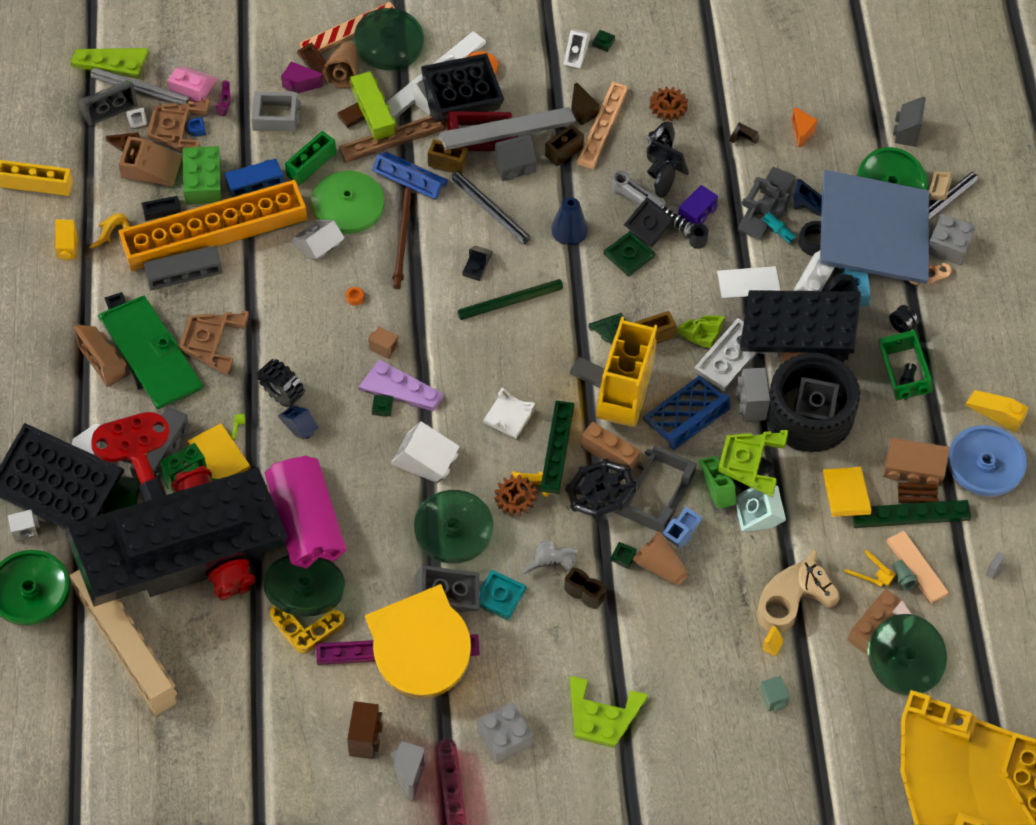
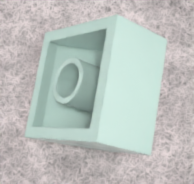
(759, 510)

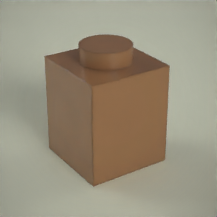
(383, 342)

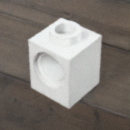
(23, 525)

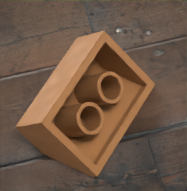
(100, 354)
(916, 462)
(883, 608)

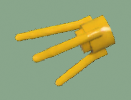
(884, 574)

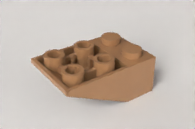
(149, 162)

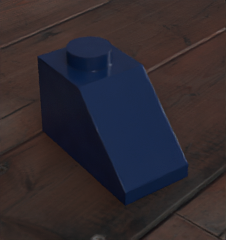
(299, 421)

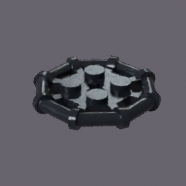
(597, 480)

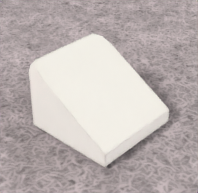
(136, 118)

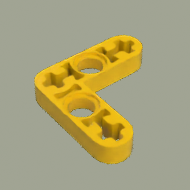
(303, 634)

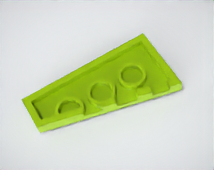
(119, 61)

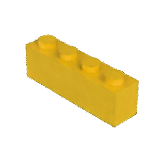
(35, 178)

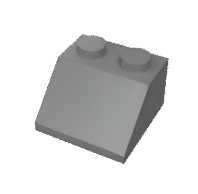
(318, 238)
(409, 767)

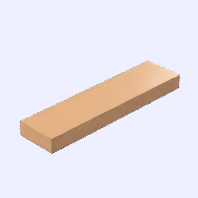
(926, 578)

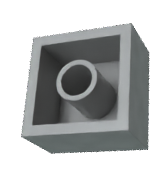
(951, 239)
(753, 394)
(504, 732)

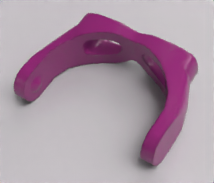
(224, 94)

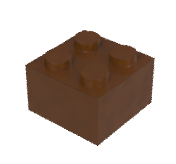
(364, 730)

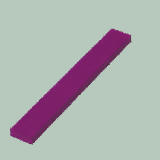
(362, 651)

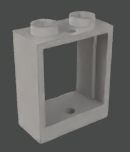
(274, 123)

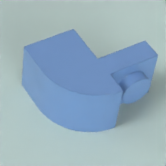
(680, 530)

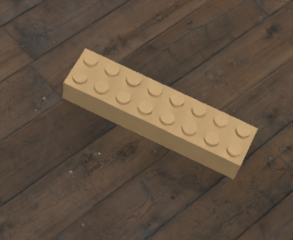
(130, 649)

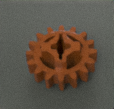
(668, 103)
(510, 489)

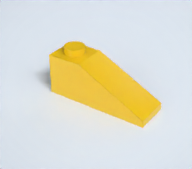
(999, 409)

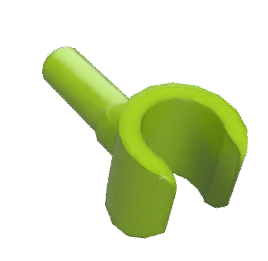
(239, 419)

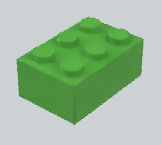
(202, 175)

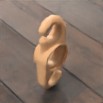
(937, 273)

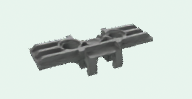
(775, 199)

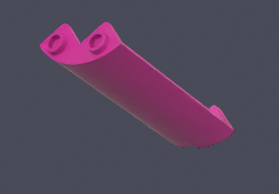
(305, 510)

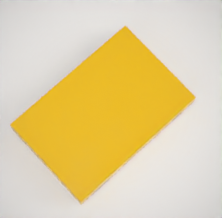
(220, 452)
(846, 491)

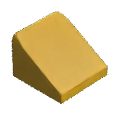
(773, 641)

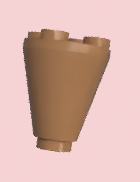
(661, 560)

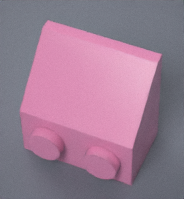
(191, 83)

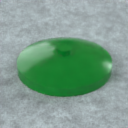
(893, 166)
(32, 587)

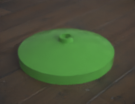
(348, 199)

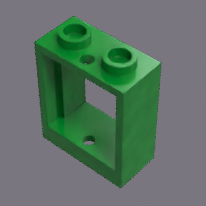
(175, 463)

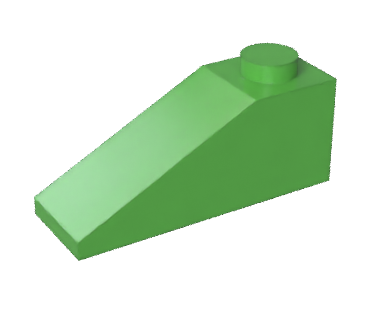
(719, 485)

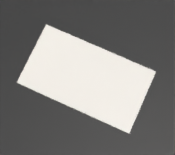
(739, 281)

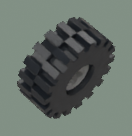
(280, 382)

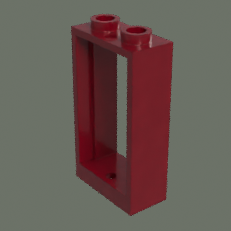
(475, 118)

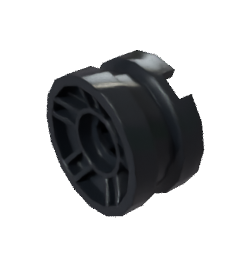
(903, 319)

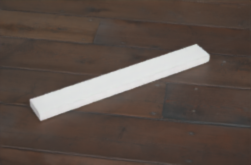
(405, 97)

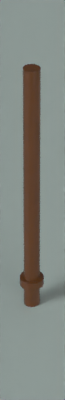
(398, 276)

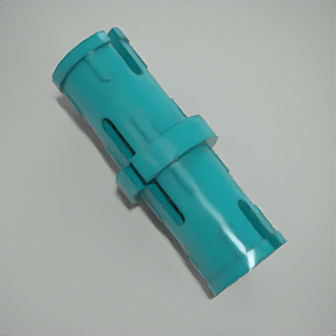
(779, 227)

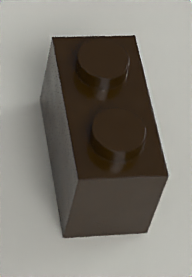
(564, 145)

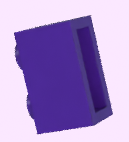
(698, 205)

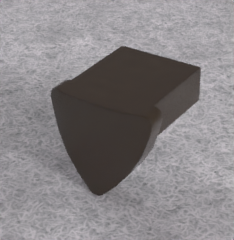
(745, 132)

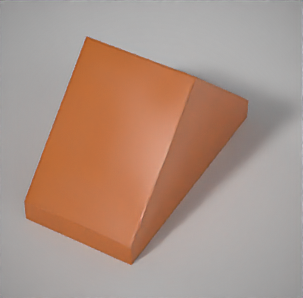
(803, 125)

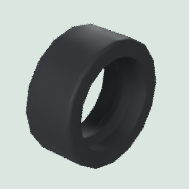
(806, 246)

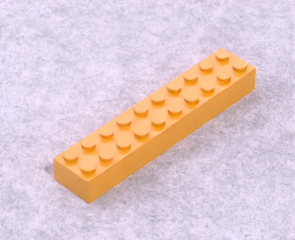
(214, 224)

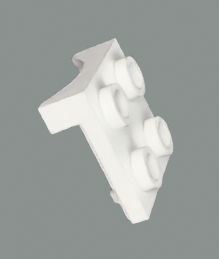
(509, 414)

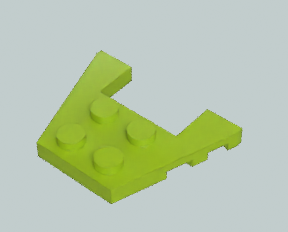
(743, 456)
(599, 721)

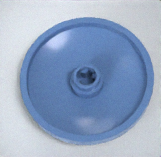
(987, 460)

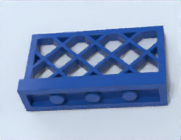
(697, 419)

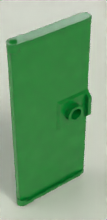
(151, 352)

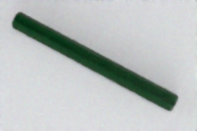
(510, 299)

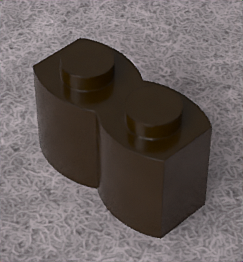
(589, 590)

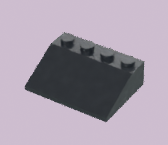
(461, 86)

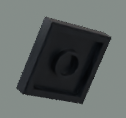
(649, 222)

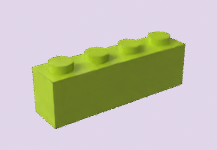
(373, 105)

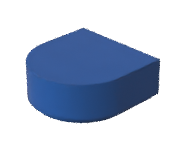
(196, 127)

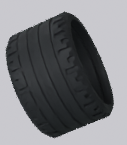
(809, 433)

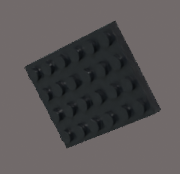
(801, 321)
(55, 478)

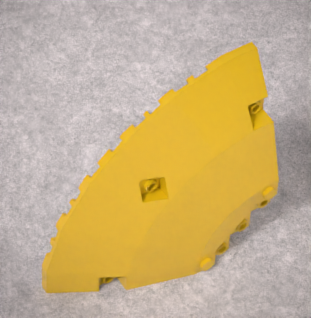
(964, 770)

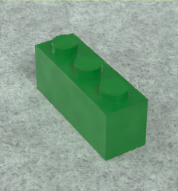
(310, 157)

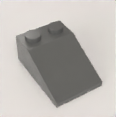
(460, 586)

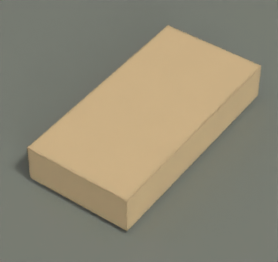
(940, 185)

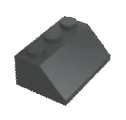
(108, 102)

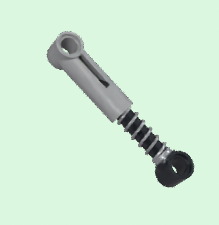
(636, 193)

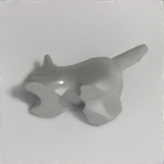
(549, 555)

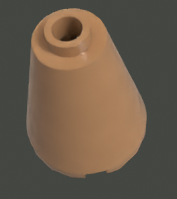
(342, 65)

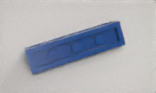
(409, 174)

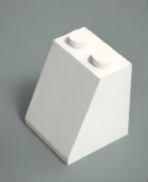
(426, 453)

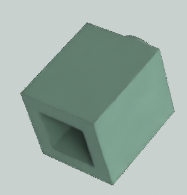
(774, 694)

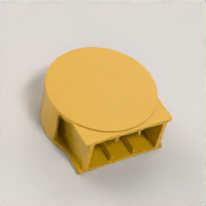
(627, 374)
(420, 644)

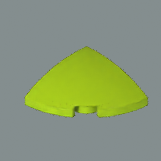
(702, 331)

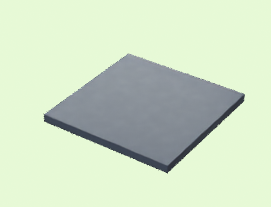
(875, 227)

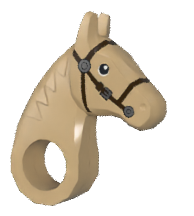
(787, 587)

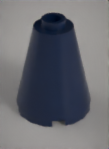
(569, 223)

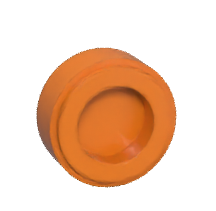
(354, 296)

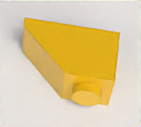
(66, 239)

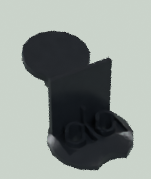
(664, 158)

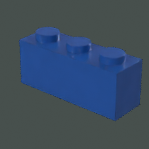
(254, 177)

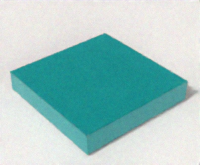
(501, 594)

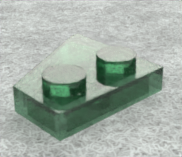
(607, 327)

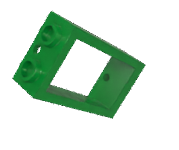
(908, 340)

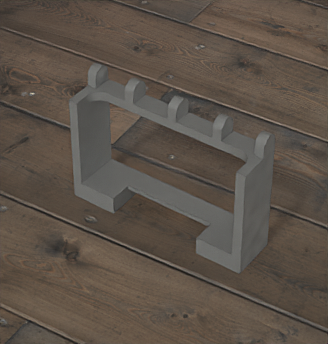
(671, 459)

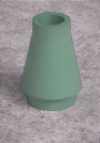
(905, 577)

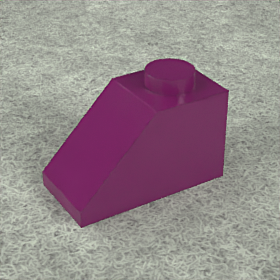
(300, 78)

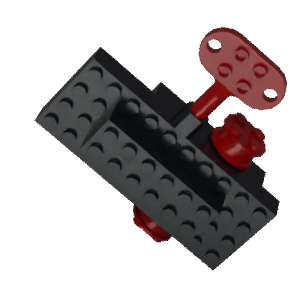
(178, 537)

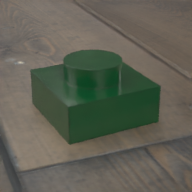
(603, 40)
(382, 405)
(623, 554)

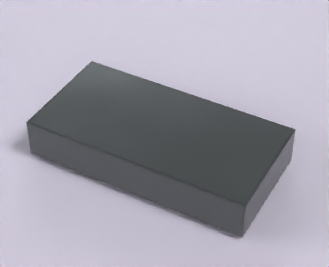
(588, 371)

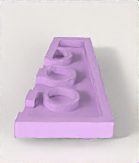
(390, 381)

